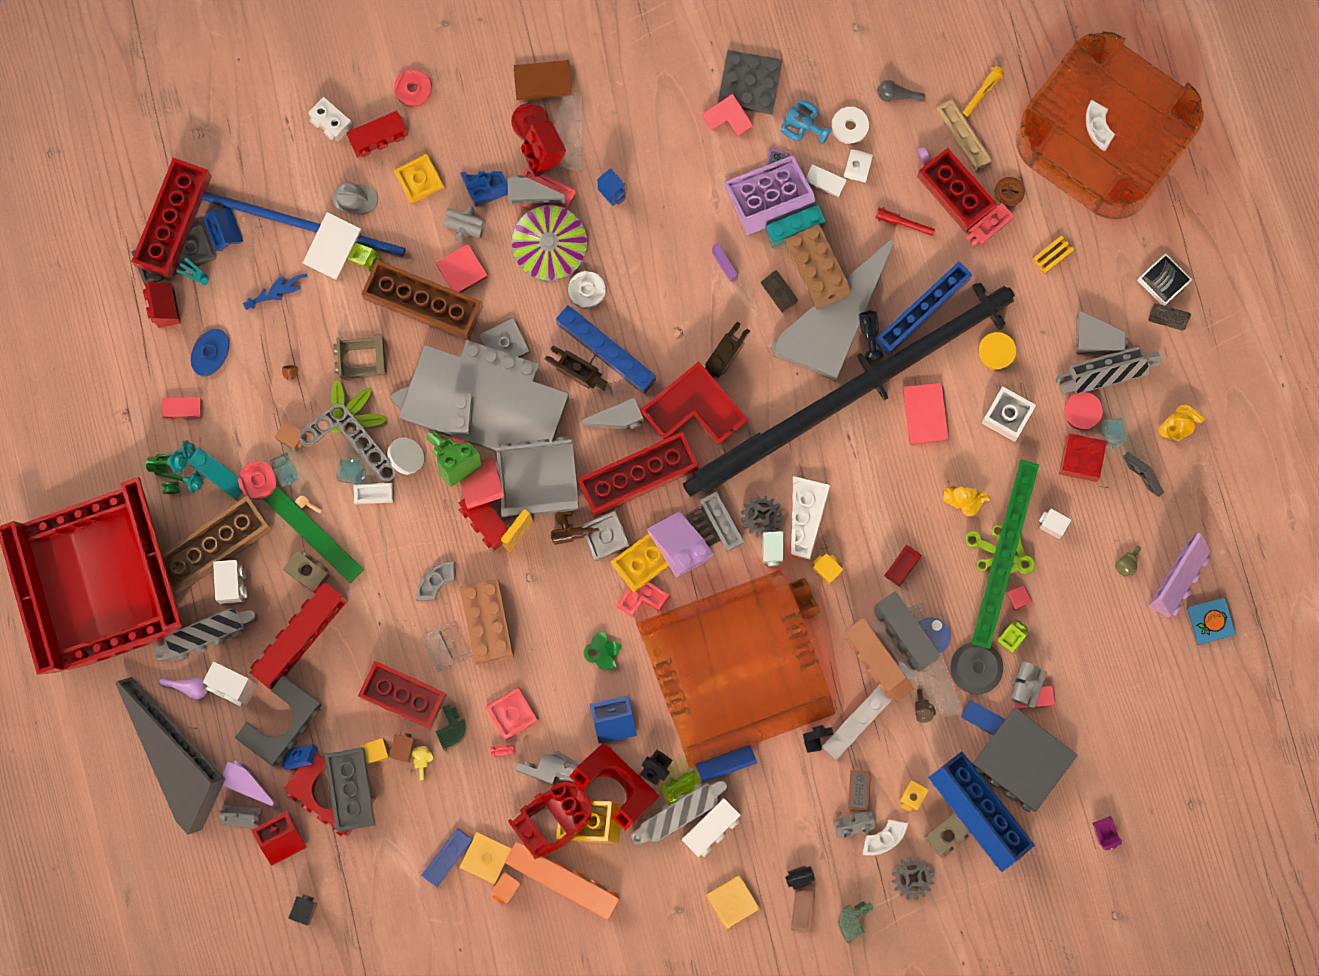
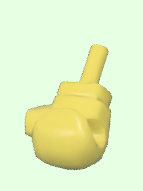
(421, 757)

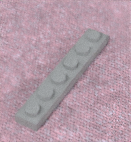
(860, 719)

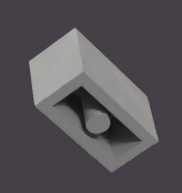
(461, 413)

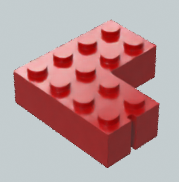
(694, 395)

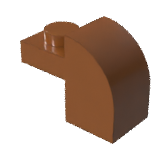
(804, 598)

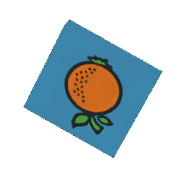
(1211, 621)

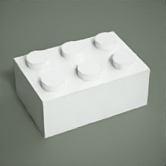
(229, 684)

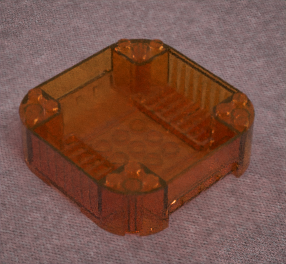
(1146, 111)

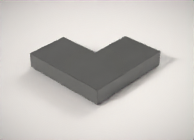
(1144, 472)

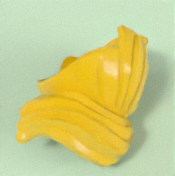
(1180, 423)
(965, 498)

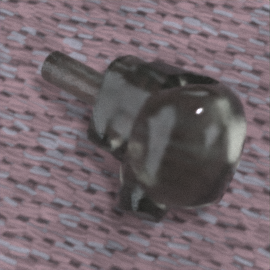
(923, 709)

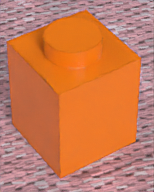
(505, 889)

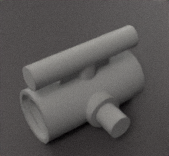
(464, 223)
(1027, 684)

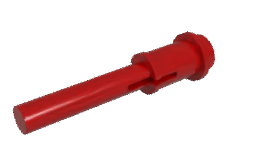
(895, 219)

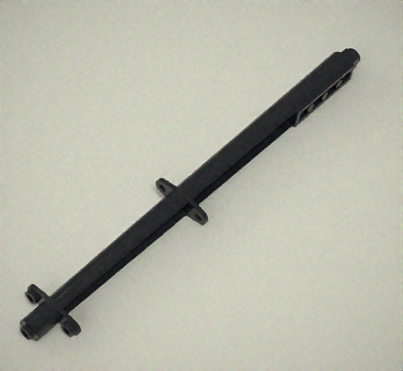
(764, 444)

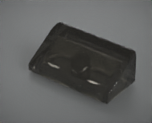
(779, 291)
(1169, 317)

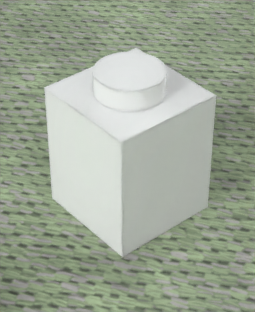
(1054, 523)

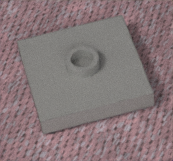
(505, 338)
(610, 537)

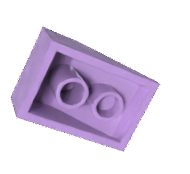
(680, 544)
(245, 782)

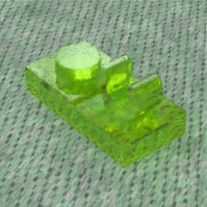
(681, 786)

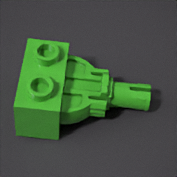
(454, 458)

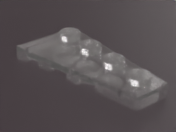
(569, 129)

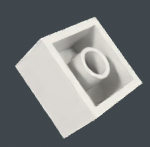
(1008, 414)
(229, 582)

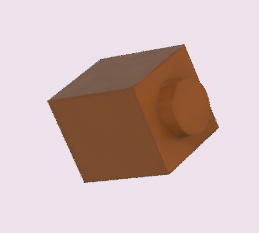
(402, 747)

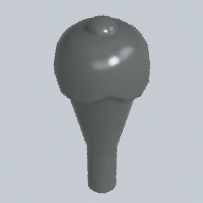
(890, 91)

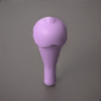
(192, 687)

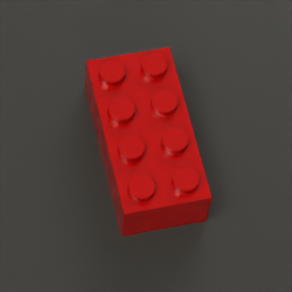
(956, 189)
(402, 695)

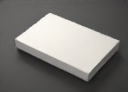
(332, 246)

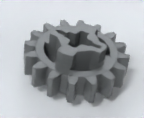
(754, 505)
(920, 883)

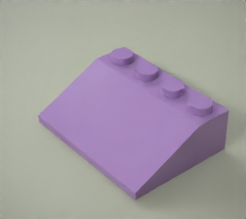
(769, 196)
(1181, 576)

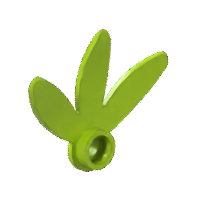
(354, 407)

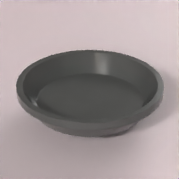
(976, 669)

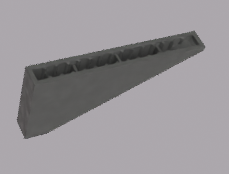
(181, 769)

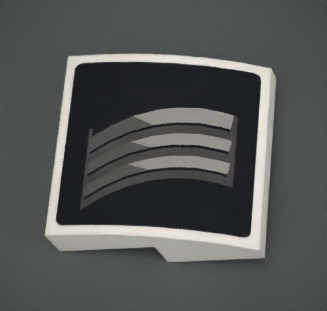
(1164, 280)

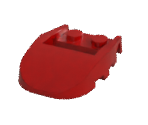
(567, 805)

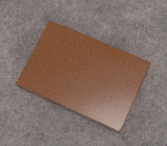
(542, 80)

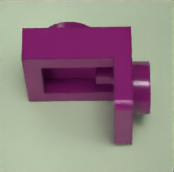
(1106, 833)

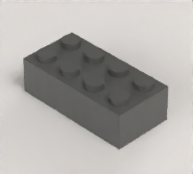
(907, 632)

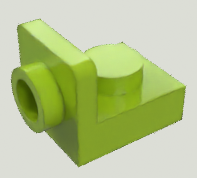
(363, 256)
(1013, 635)

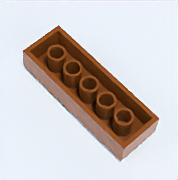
(422, 300)

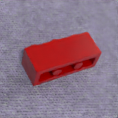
(377, 134)
(486, 522)

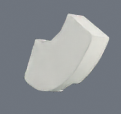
(1097, 126)
(886, 839)

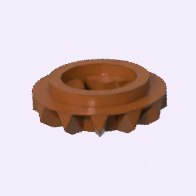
(1016, 186)

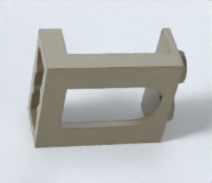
(344, 346)

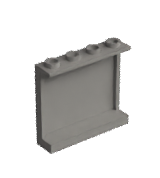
(538, 477)

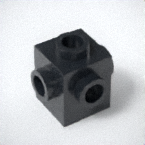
(653, 770)

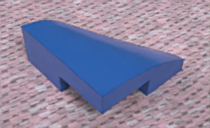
(485, 186)

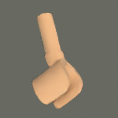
(302, 501)

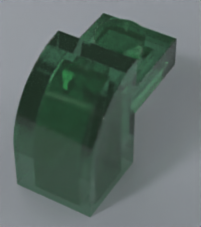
(455, 732)
(848, 922)

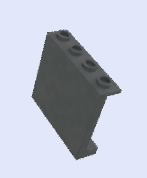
(1024, 760)

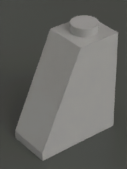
(1097, 336)

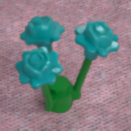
(178, 462)

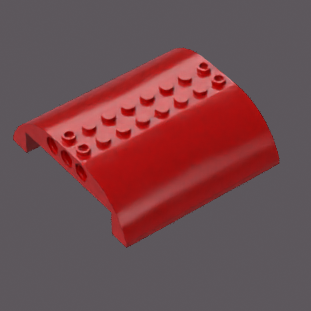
(90, 580)

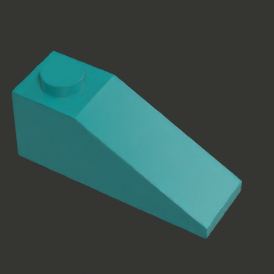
(215, 472)

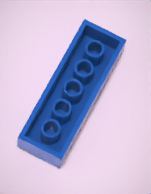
(981, 811)

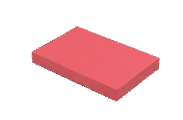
(569, 192)
(925, 413)
(482, 485)

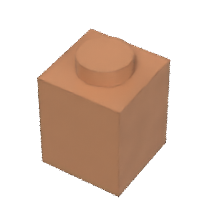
(289, 436)

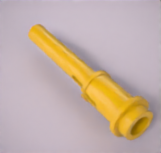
(988, 84)

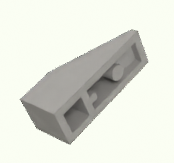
(526, 191)
(620, 416)

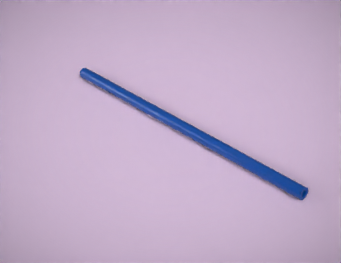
(295, 221)

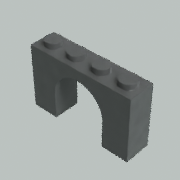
(273, 748)

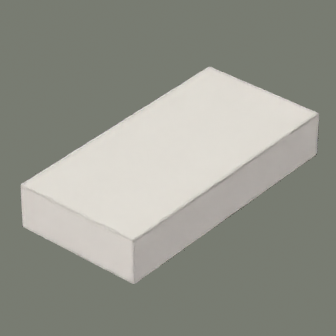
(825, 181)
(373, 493)

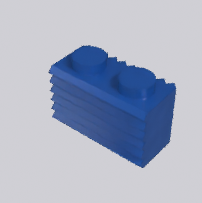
(612, 187)

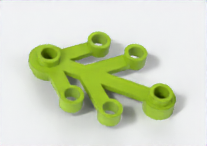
(1017, 566)

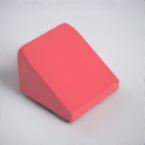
(1019, 597)

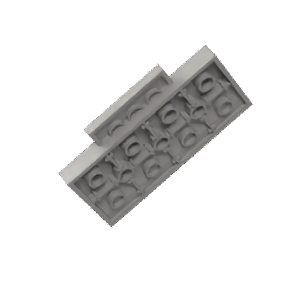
(505, 398)

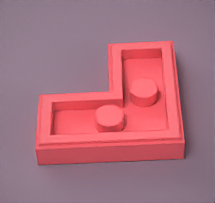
(729, 111)
(648, 593)

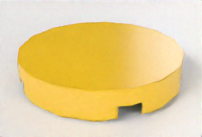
(997, 351)

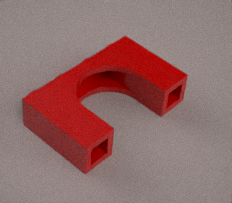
(606, 762)
(302, 788)

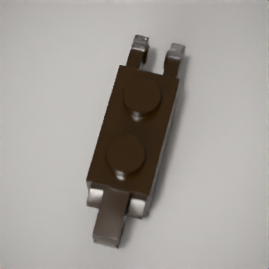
(726, 352)
(577, 369)

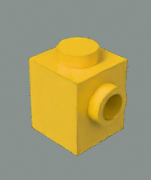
(827, 568)
(913, 796)

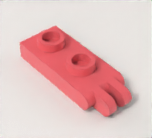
(990, 224)

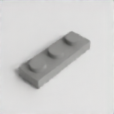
(721, 521)

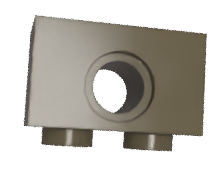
(298, 563)
(937, 841)

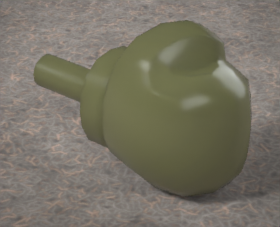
(1127, 563)

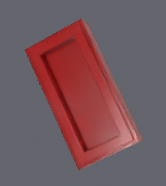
(903, 565)

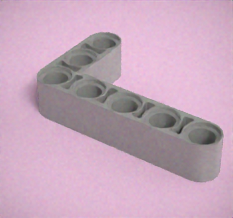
(352, 438)

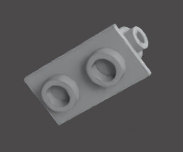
(240, 816)
(863, 823)

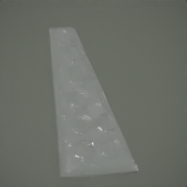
(933, 679)

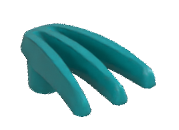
(199, 275)

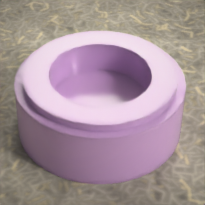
(923, 155)

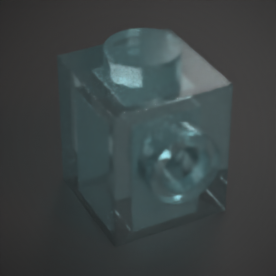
(1114, 432)
(284, 469)
(351, 471)

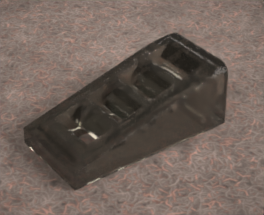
(700, 510)

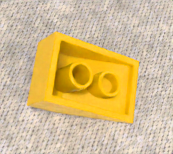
(600, 827)

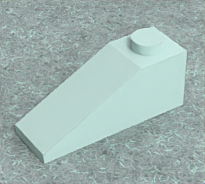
(772, 548)

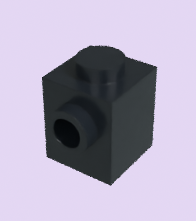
(303, 909)

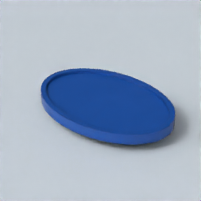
(209, 352)

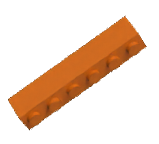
(563, 881)

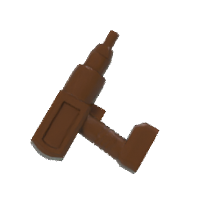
(568, 533)

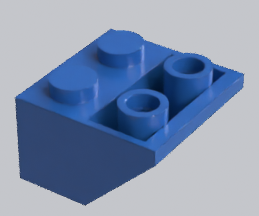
(613, 719)

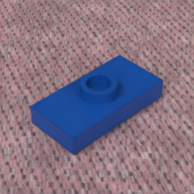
(300, 757)

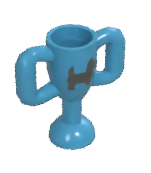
(803, 122)

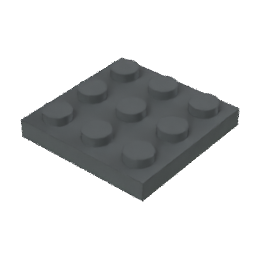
(751, 80)

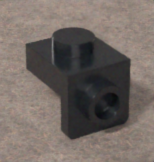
(812, 738)

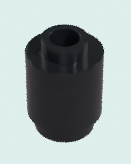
(800, 877)

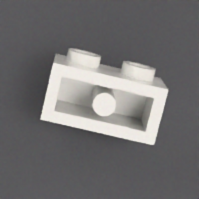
(330, 120)

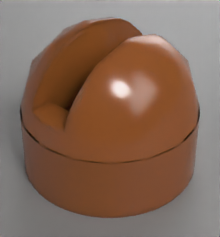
(289, 371)

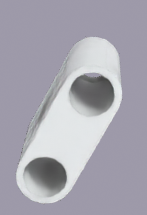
(858, 165)

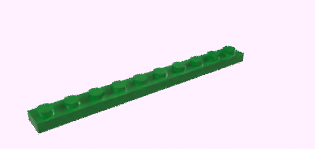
(1004, 554)

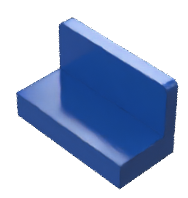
(222, 228)

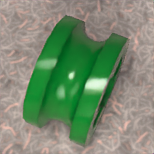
(170, 487)

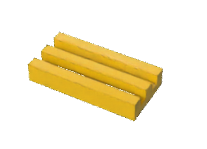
(1065, 244)

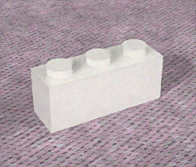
(711, 828)

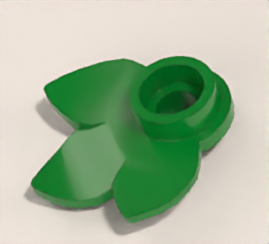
(605, 651)

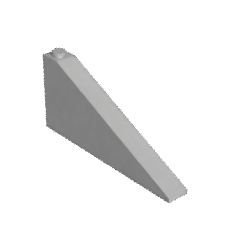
(824, 336)

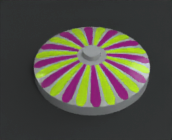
(549, 243)

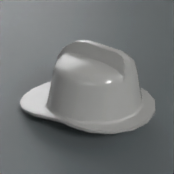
(355, 198)

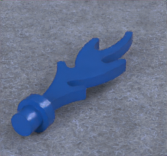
(276, 288)

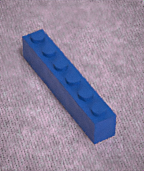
(923, 308)
(606, 349)

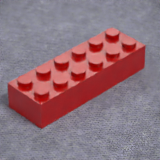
(171, 218)
(638, 474)
(298, 636)

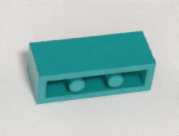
(793, 225)

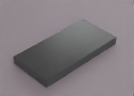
(196, 249)
(350, 789)

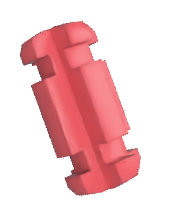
(502, 750)

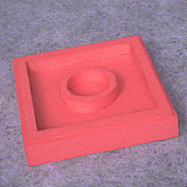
(461, 269)
(511, 713)

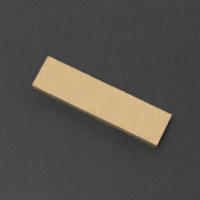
(963, 135)

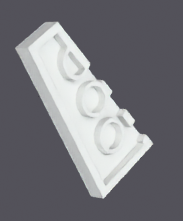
(807, 513)

